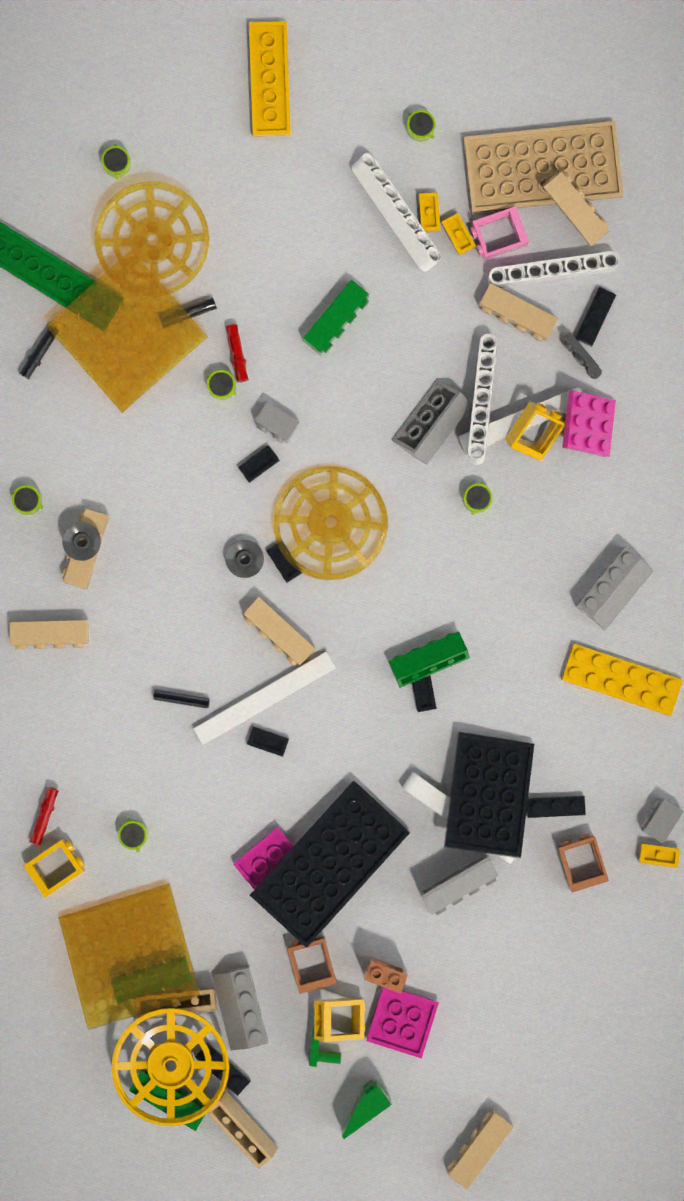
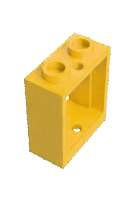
(542, 446)
(38, 879)
(322, 1019)

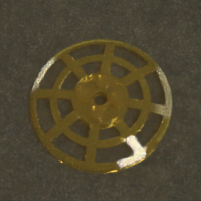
(154, 226)
(330, 536)

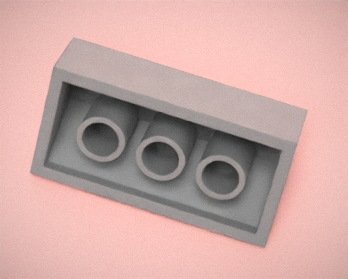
(432, 421)
(615, 588)
(459, 884)
(240, 1008)

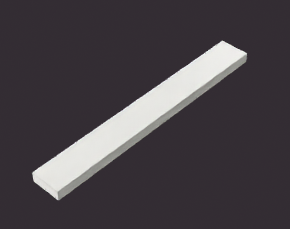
(264, 698)

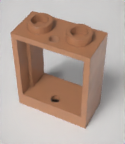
(590, 881)
(380, 971)
(317, 983)

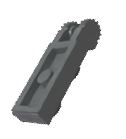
(583, 356)

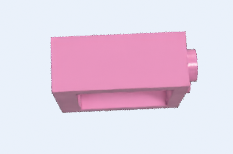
(517, 226)

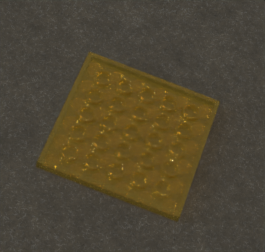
(127, 331)
(129, 956)

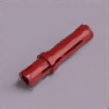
(237, 353)
(46, 809)

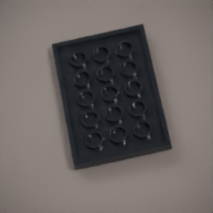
(489, 795)

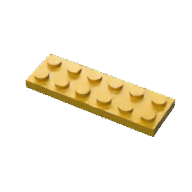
(269, 78)
(622, 679)

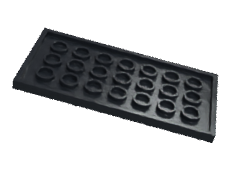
(329, 864)

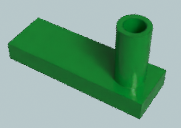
(322, 1056)

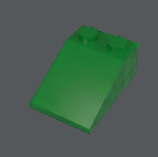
(369, 1104)

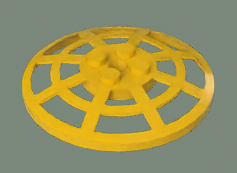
(170, 1078)

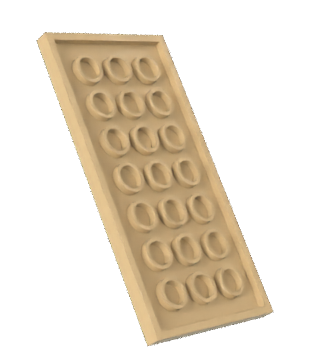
(514, 165)

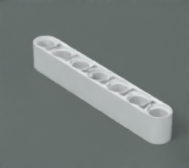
(396, 212)
(561, 264)
(485, 390)
(499, 429)
(432, 798)

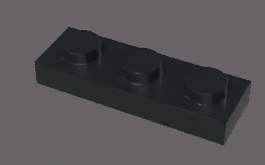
(595, 316)
(556, 806)
(236, 1079)

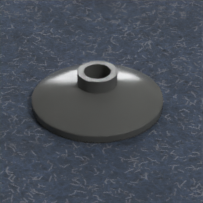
(71, 541)
(240, 549)

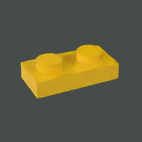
(429, 212)
(458, 234)
(659, 855)

